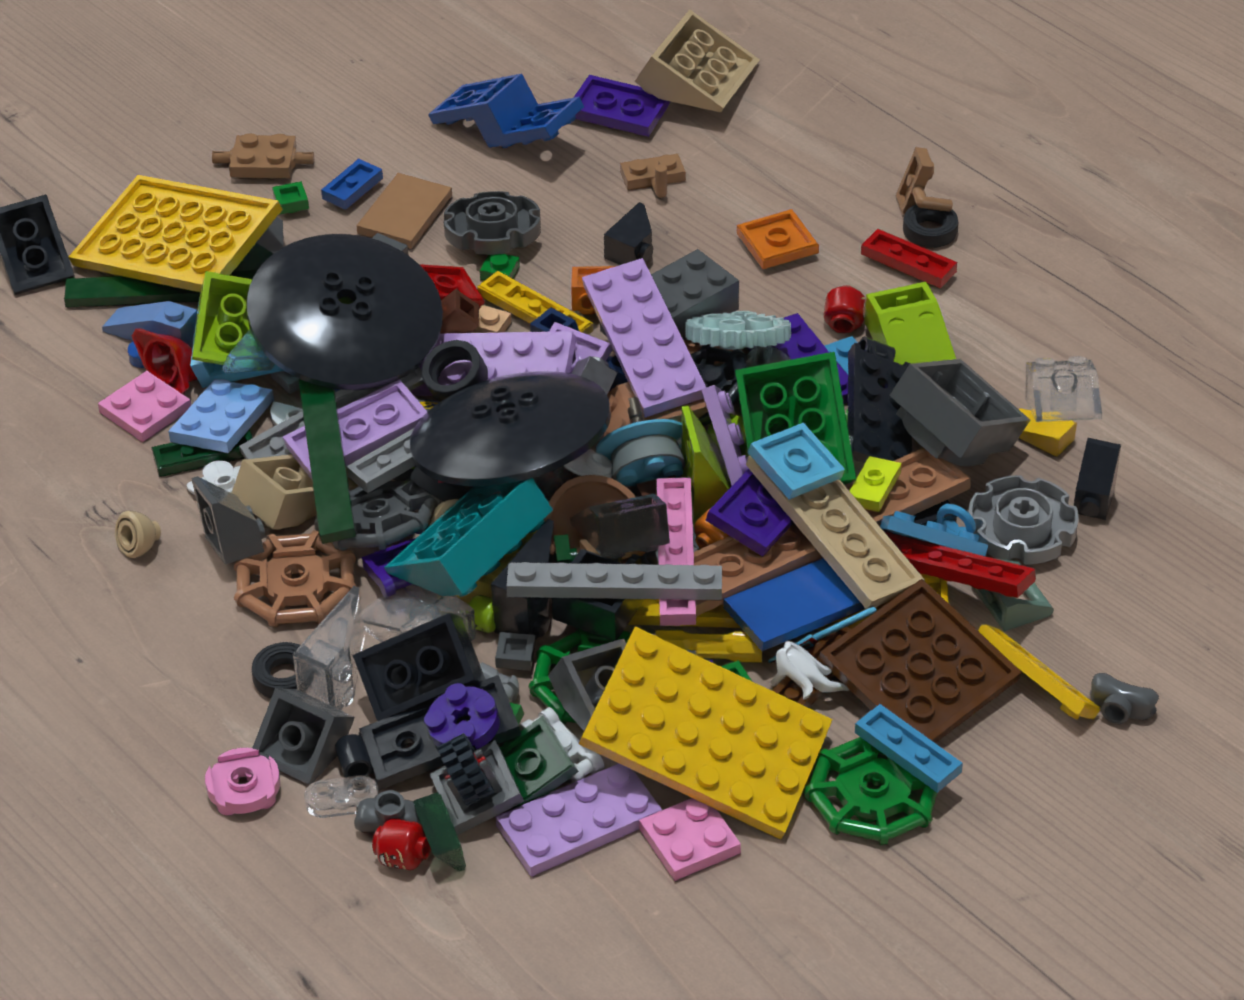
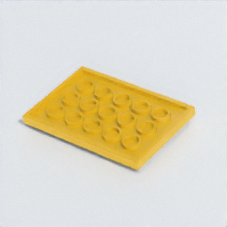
(174, 232)
(706, 732)

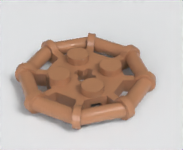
(291, 556)

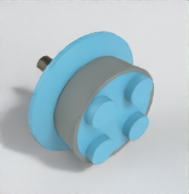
(643, 448)

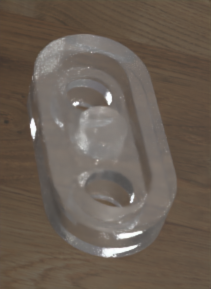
(338, 795)

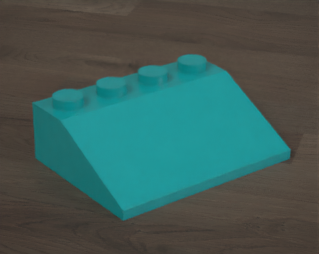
(472, 537)

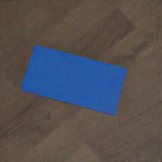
(792, 604)

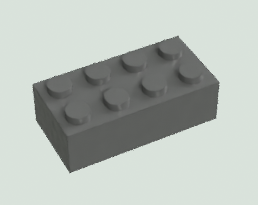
(695, 288)

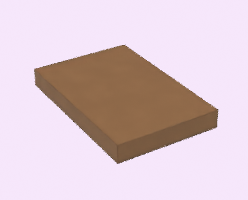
(405, 209)

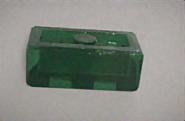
(440, 830)

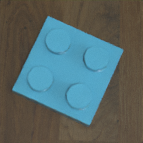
(796, 461)

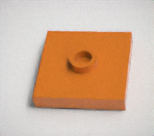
(777, 239)

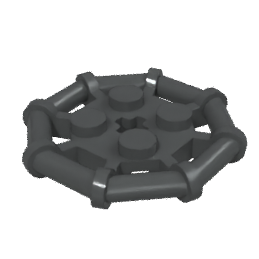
(388, 514)

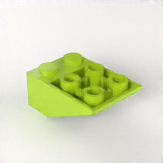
(910, 323)

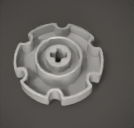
(1024, 519)

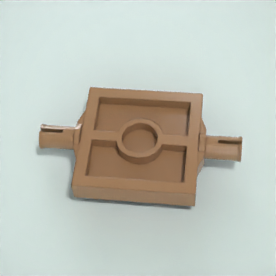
(263, 156)

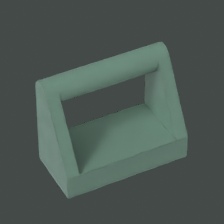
(1016, 612)

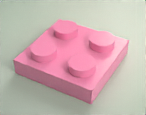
(144, 406)
(689, 837)

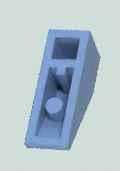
(159, 318)

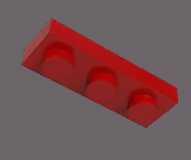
(909, 258)

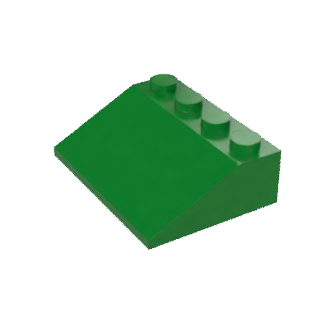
(797, 393)

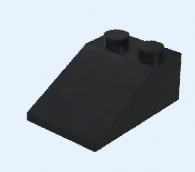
(32, 245)
(525, 614)
(418, 665)

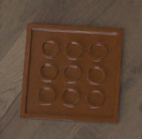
(921, 662)

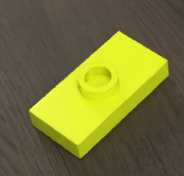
(875, 482)

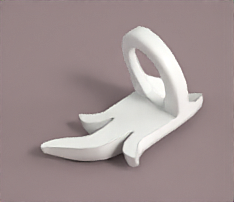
(803, 670)

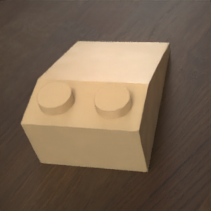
(277, 490)

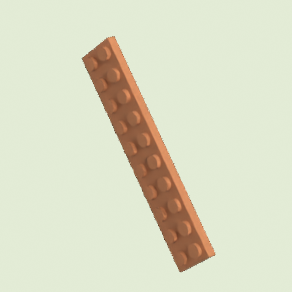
(921, 485)

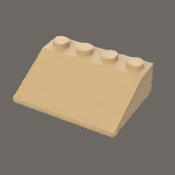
(697, 66)

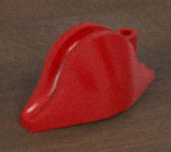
(165, 358)

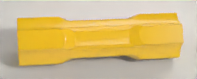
(728, 646)

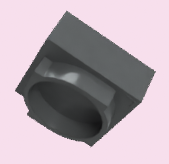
(956, 412)

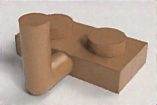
(653, 172)
(914, 182)

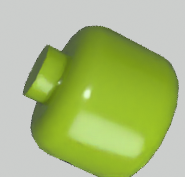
(483, 613)

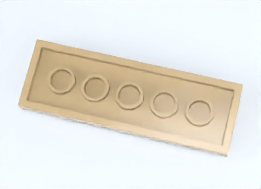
(847, 540)

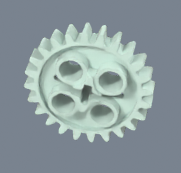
(738, 330)

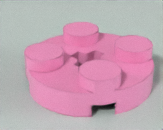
(242, 798)

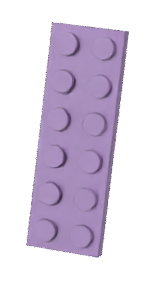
(644, 337)
(509, 354)

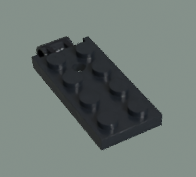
(870, 408)
(381, 744)

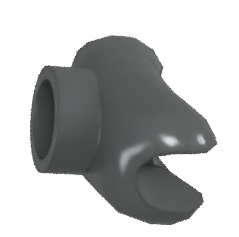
(1122, 700)
(378, 810)

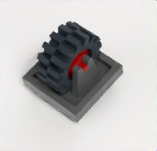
(474, 782)

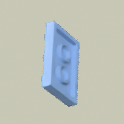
(221, 415)

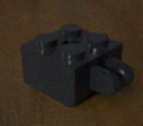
(597, 615)

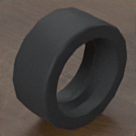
(446, 354)

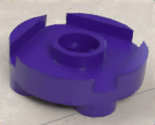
(461, 702)

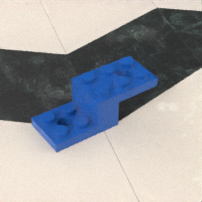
(506, 111)

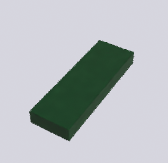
(178, 458)

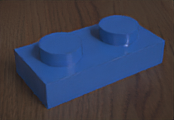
(352, 184)

